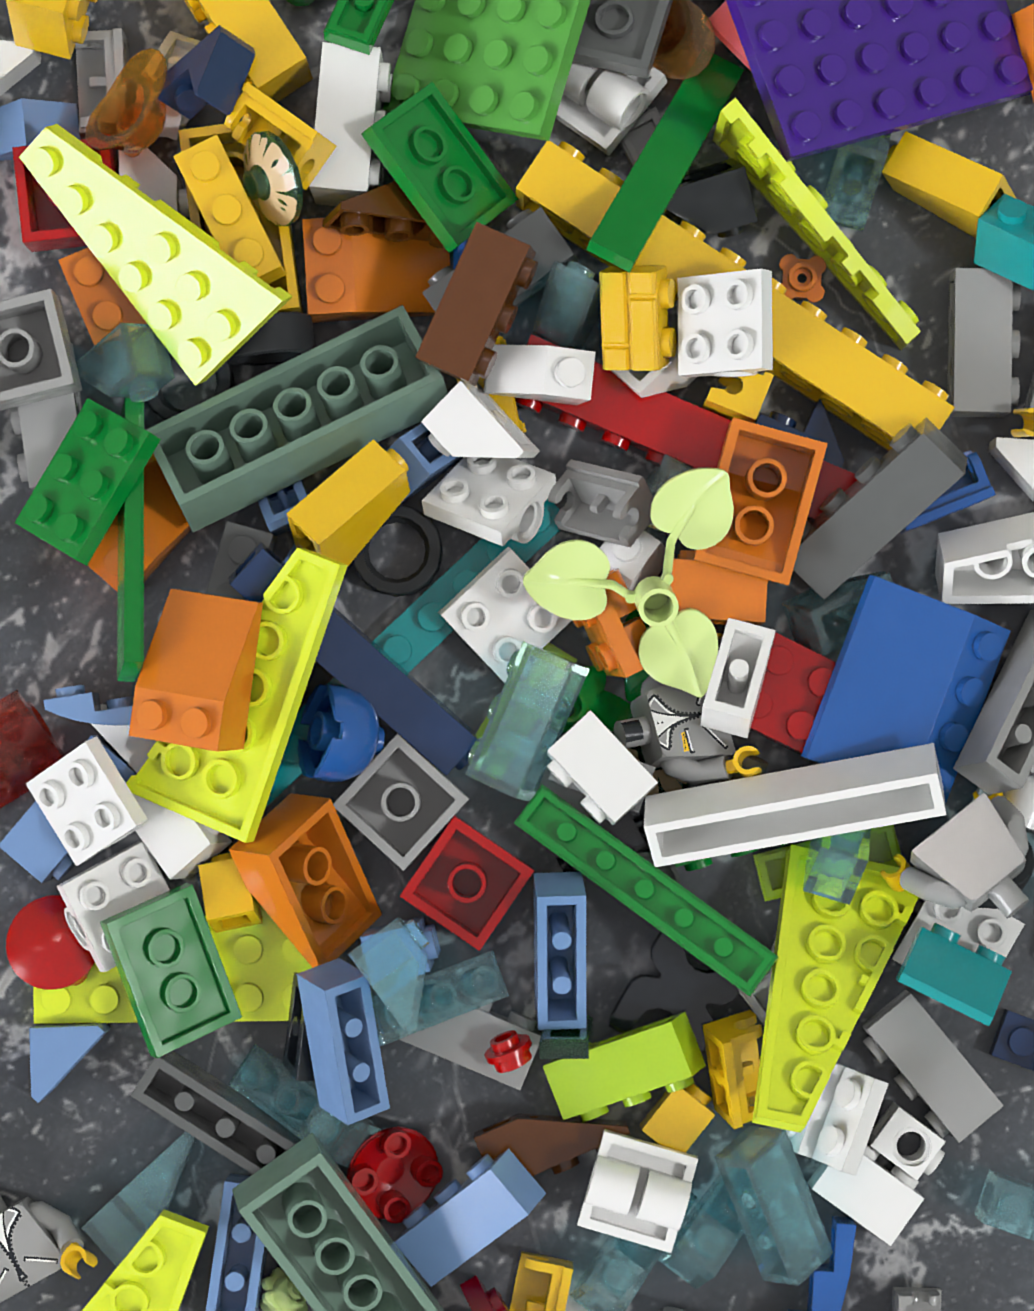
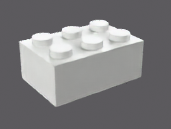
(347, 104)

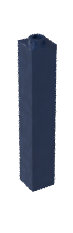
(374, 674)

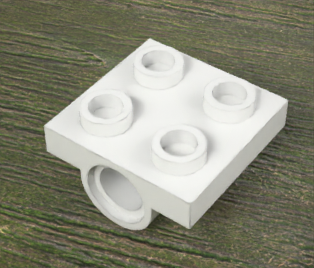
(606, 103)
(725, 324)
(492, 498)
(499, 614)
(87, 801)
(108, 890)
(980, 926)
(638, 1191)

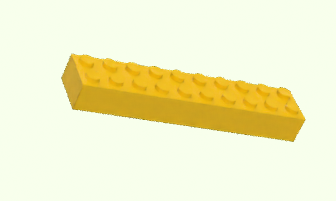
(807, 351)

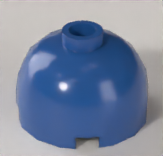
(340, 734)

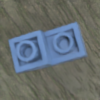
(85, 707)

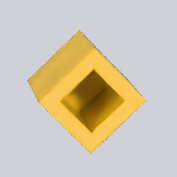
(225, 896)
(679, 1118)

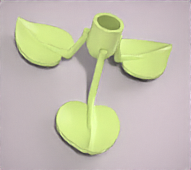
(677, 645)

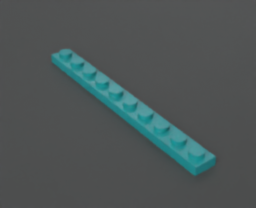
(421, 627)

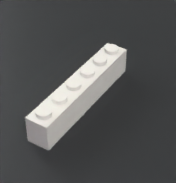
(794, 805)

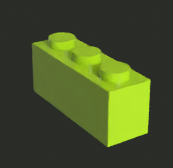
(626, 1068)

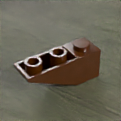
(381, 212)
(545, 1140)

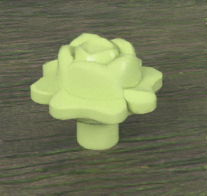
(281, 1293)

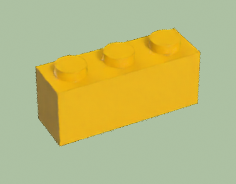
(228, 207)

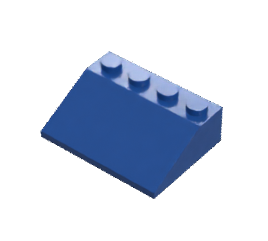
(906, 679)

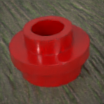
(509, 1051)

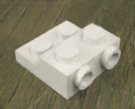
(841, 1120)

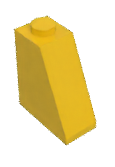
(943, 181)
(351, 504)

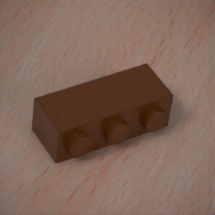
(478, 305)

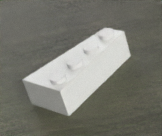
(987, 562)

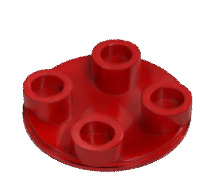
(44, 947)
(394, 1172)

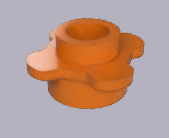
(811, 268)

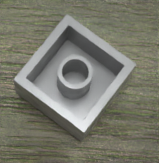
(35, 351)
(401, 802)

